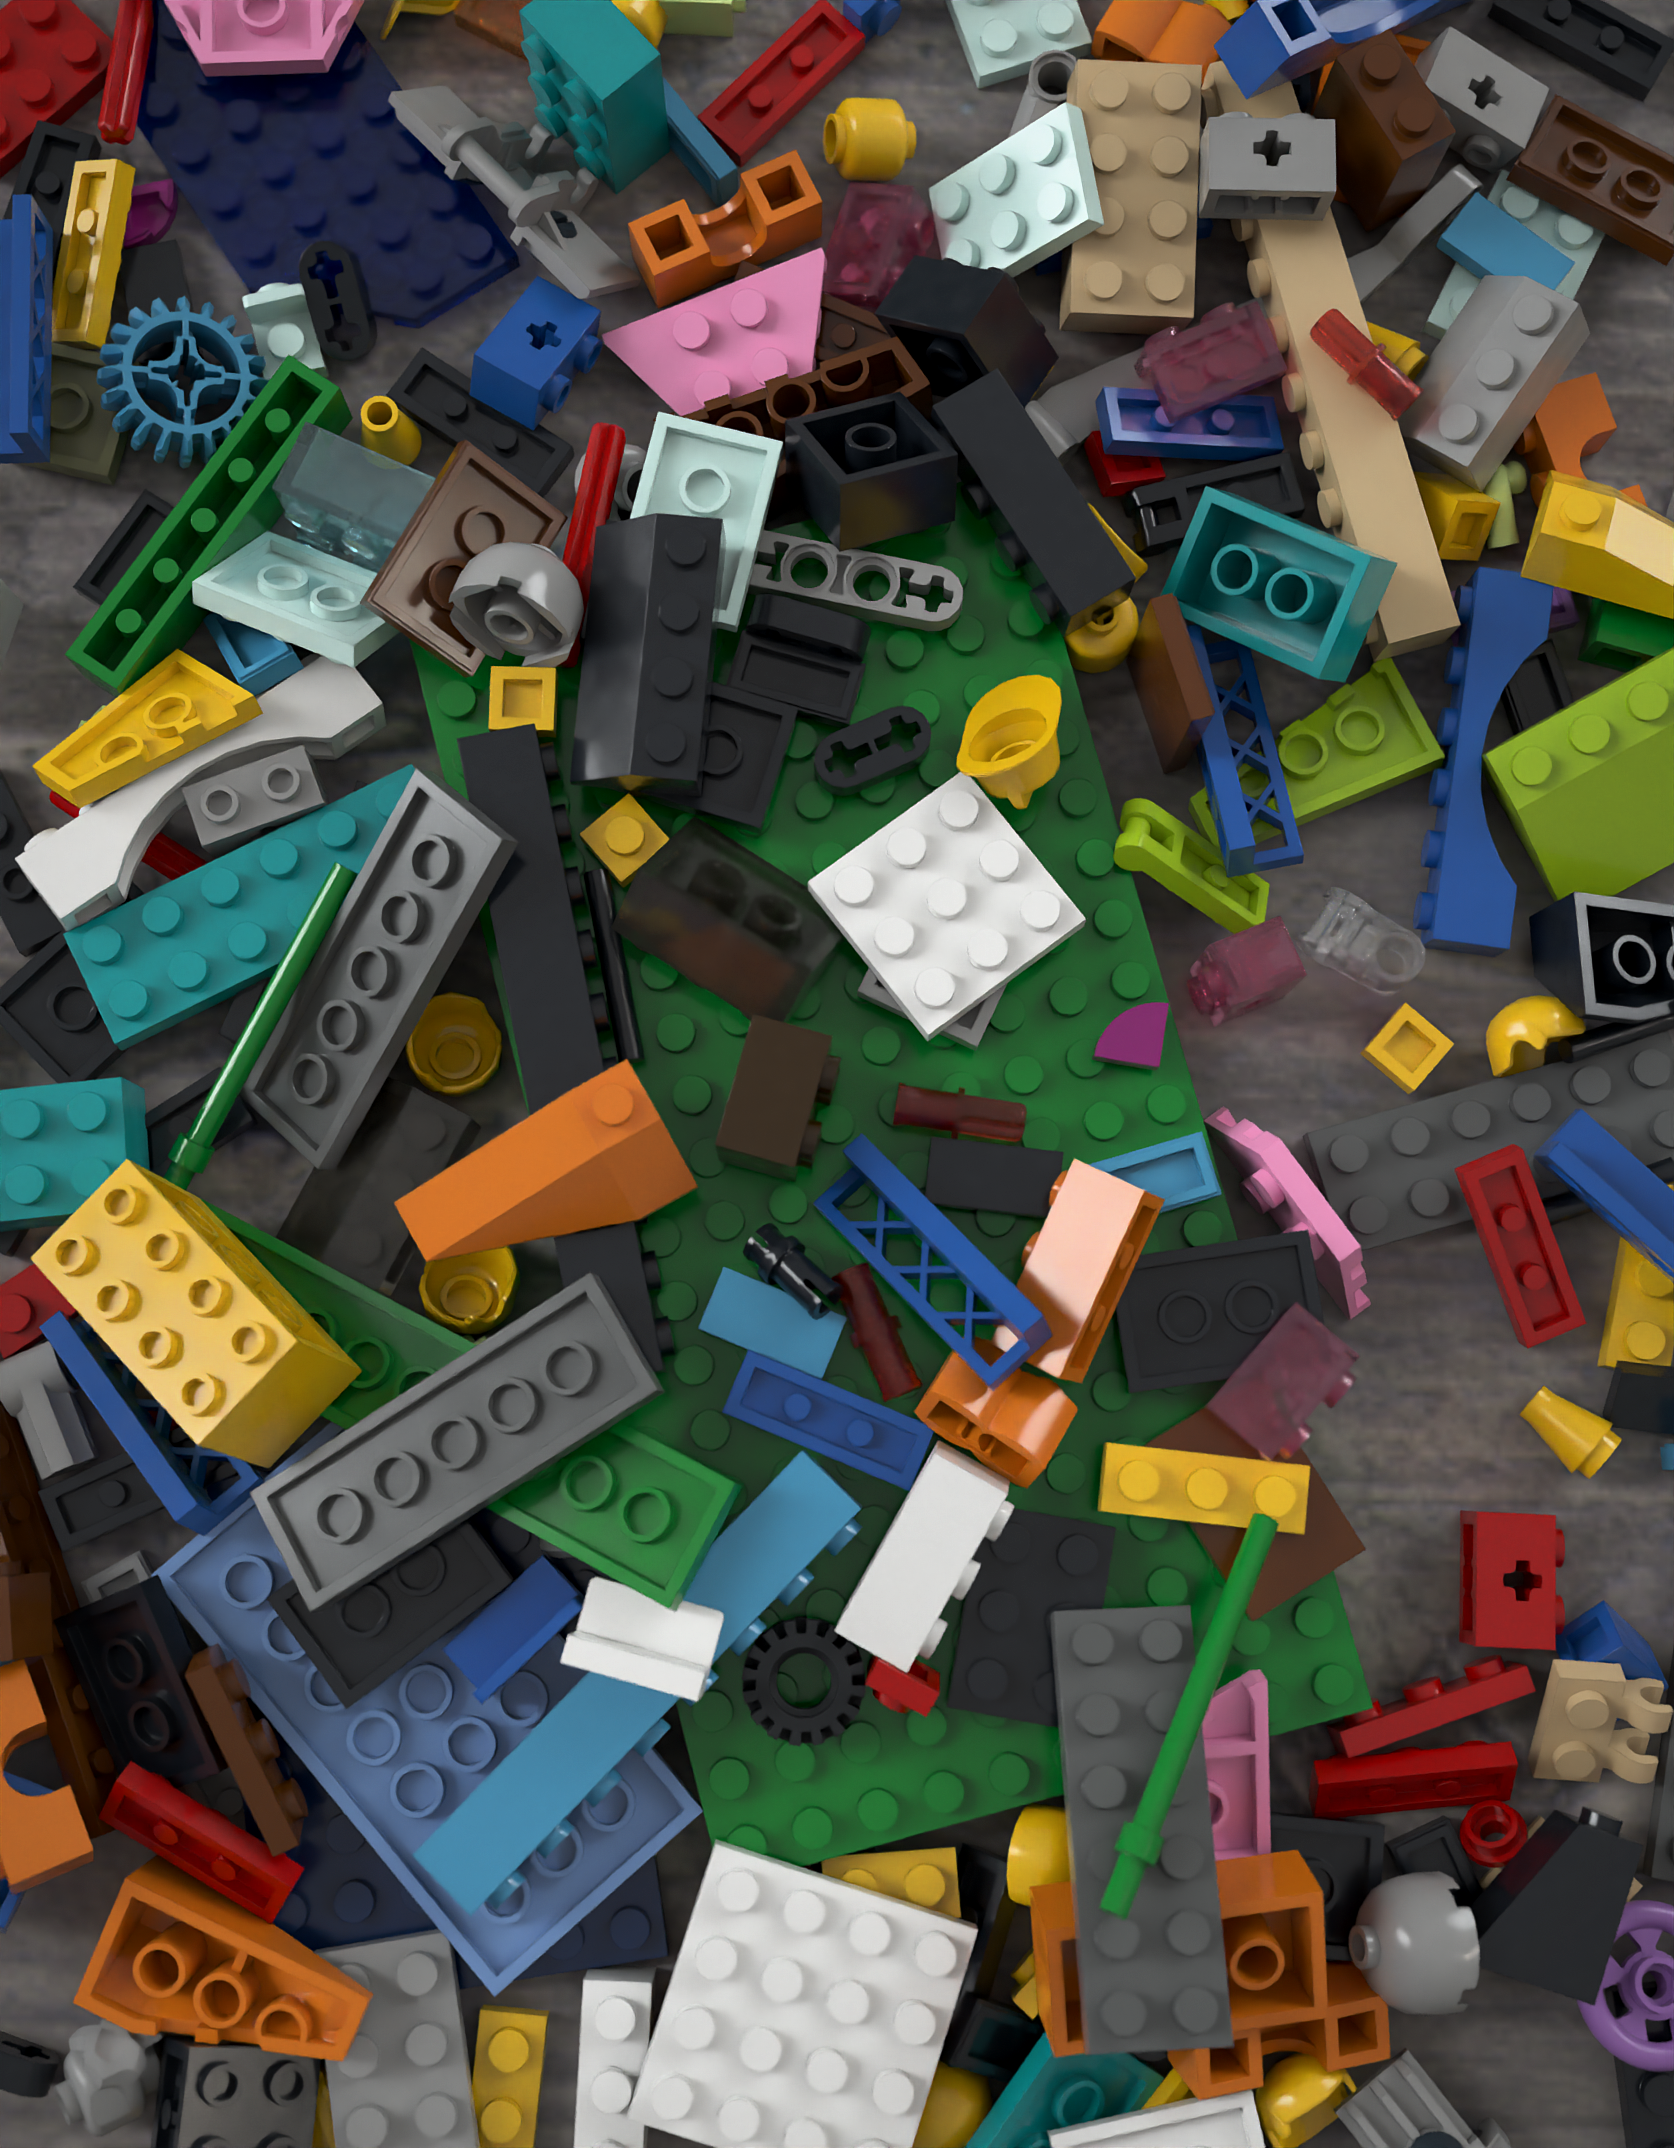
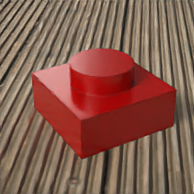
(1120, 472)
(903, 1690)

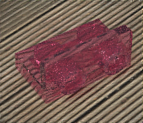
(875, 241)
(1211, 361)
(1284, 1383)

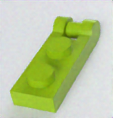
(1188, 866)

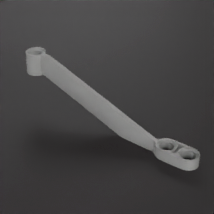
(1068, 409)

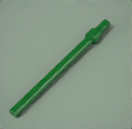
(193, 1149)
(1140, 1840)

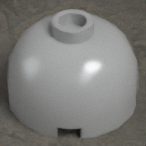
(519, 603)
(1417, 1944)

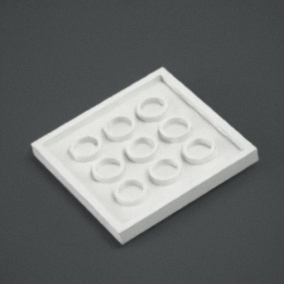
(800, 2011)

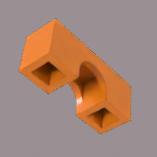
(764, 219)
(1564, 429)
(37, 1833)
(1349, 2037)

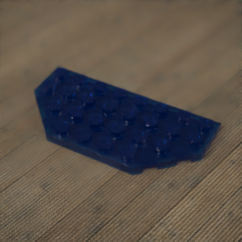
(315, 161)

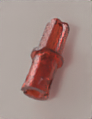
(1365, 363)
(959, 1113)

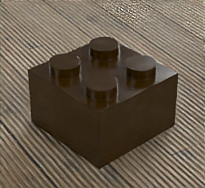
(775, 1099)

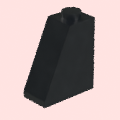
(1559, 1904)

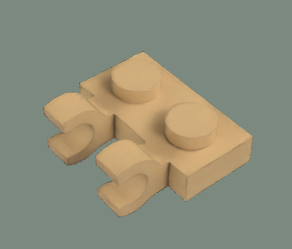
(1578, 1722)

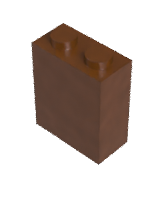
(1385, 129)

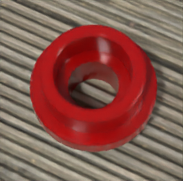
(1490, 1818)

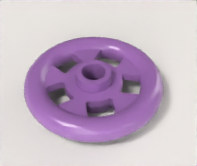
(1626, 2034)

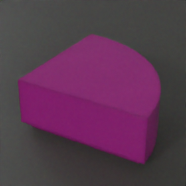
(150, 213)
(1134, 1037)

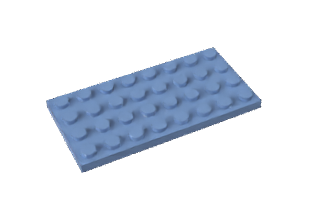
(423, 1747)

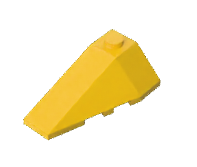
(1602, 545)

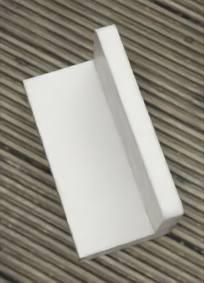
(644, 1641)

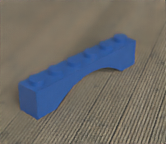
(1293, 37)
(1468, 887)

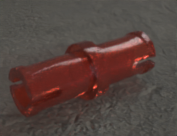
(877, 1333)

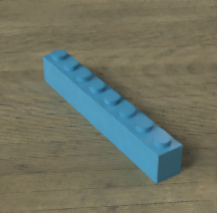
(603, 1717)

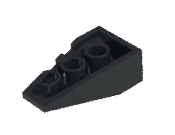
(1606, 956)

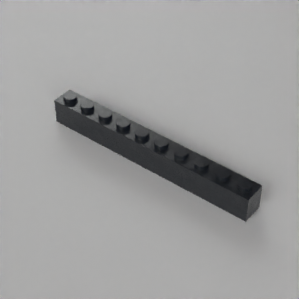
(550, 992)

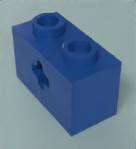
(536, 353)

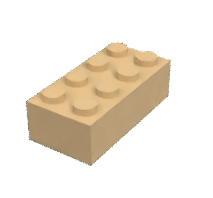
(1145, 164)

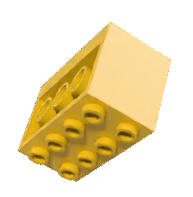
(195, 1316)

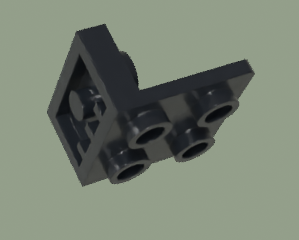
(233, 2097)

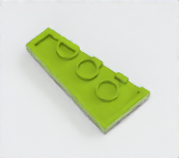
(1342, 752)

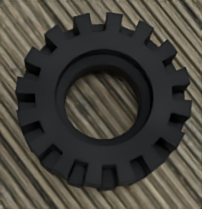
(803, 1723)

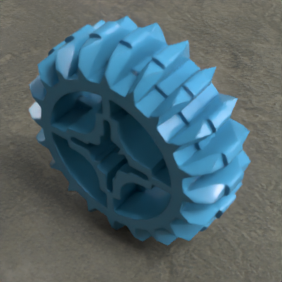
(158, 383)

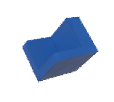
(1608, 1638)

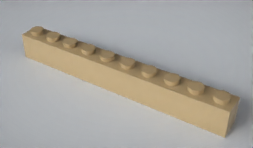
(1346, 434)

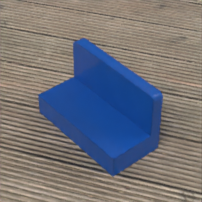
(515, 1627)

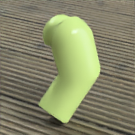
(1507, 480)

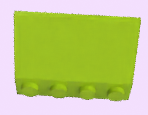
(1595, 784)

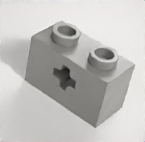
(1482, 97)
(1267, 167)
(254, 799)

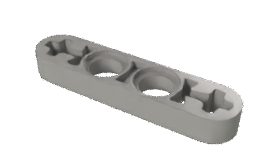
(843, 568)

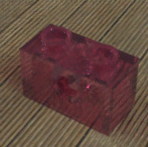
(1245, 972)

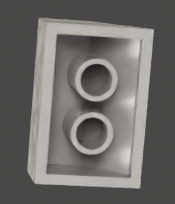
(1491, 376)

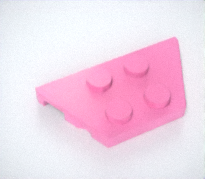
(264, 34)
(729, 336)
(1283, 1188)
(1239, 1767)

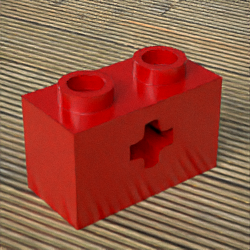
(1502, 1615)

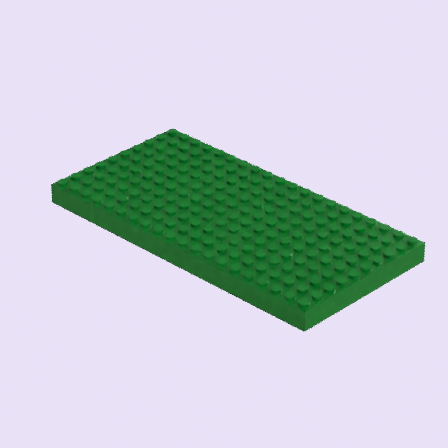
(889, 1768)

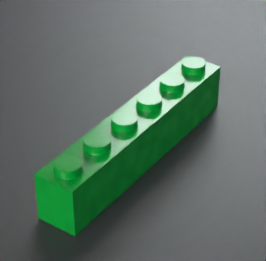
(218, 515)

